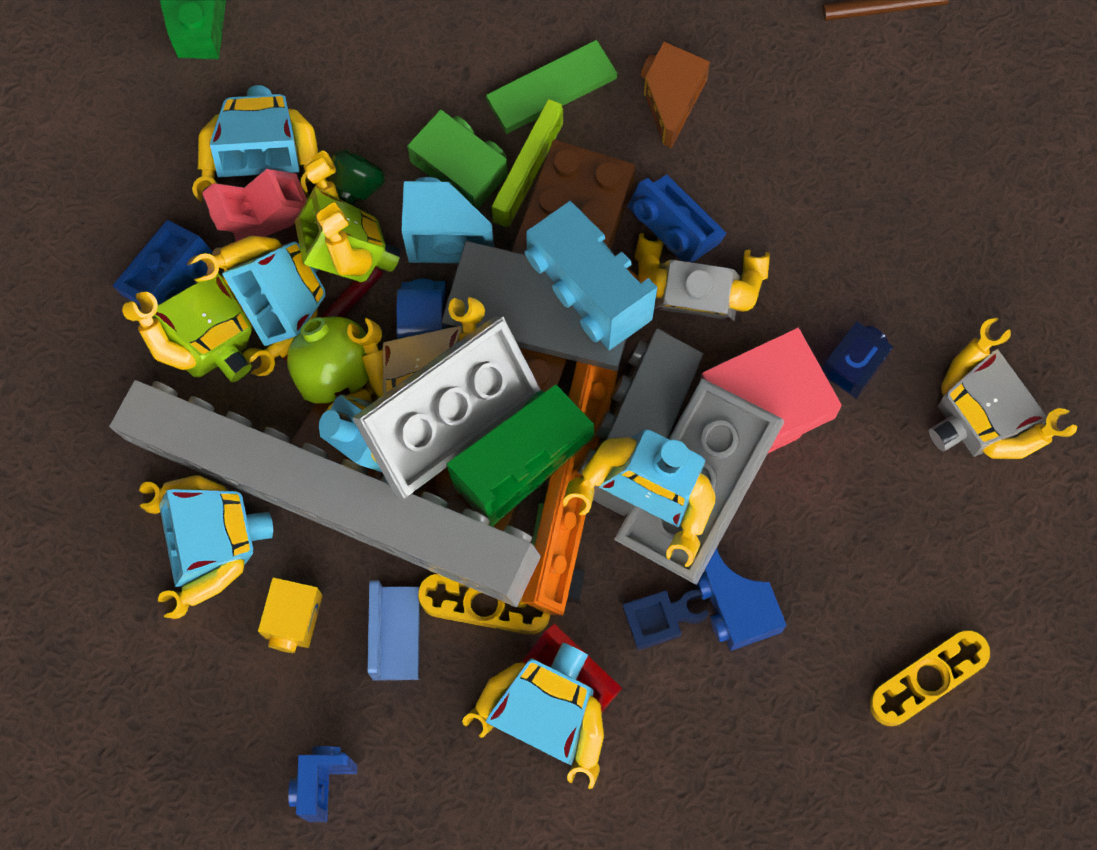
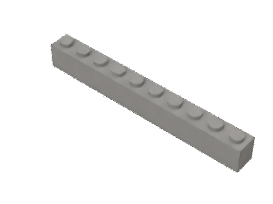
(328, 492)

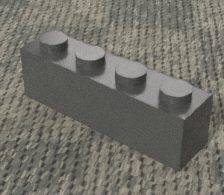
(646, 398)

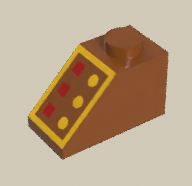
(672, 88)

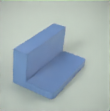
(393, 632)

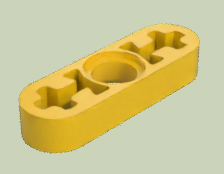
(448, 608)
(950, 649)

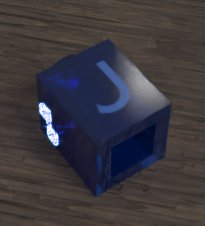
(857, 359)

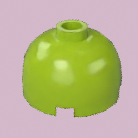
(326, 359)

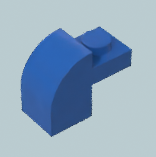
(420, 307)

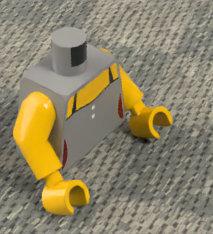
(701, 287)
(991, 405)

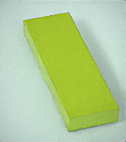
(527, 164)

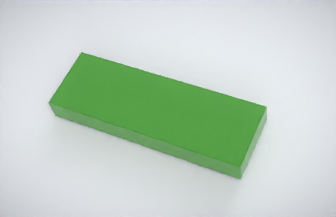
(558, 81)

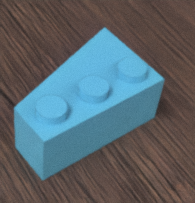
(590, 276)

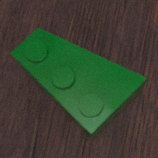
(194, 27)
(520, 453)

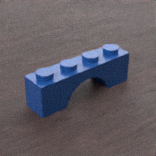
(743, 607)

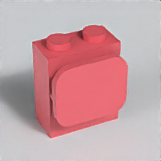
(783, 381)

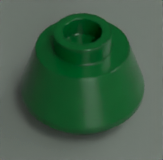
(355, 176)

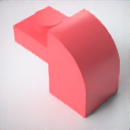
(259, 208)

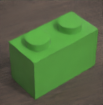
(455, 155)

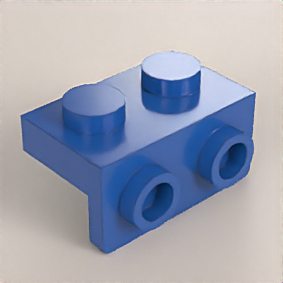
(675, 218)
(311, 786)

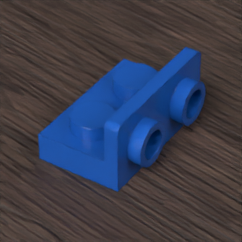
(163, 265)

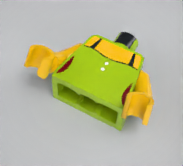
(336, 234)
(196, 328)

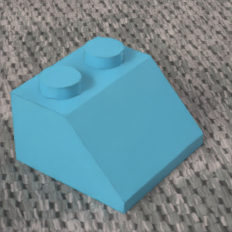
(439, 222)

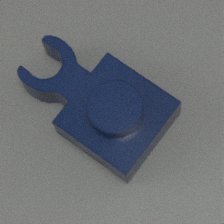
(656, 619)

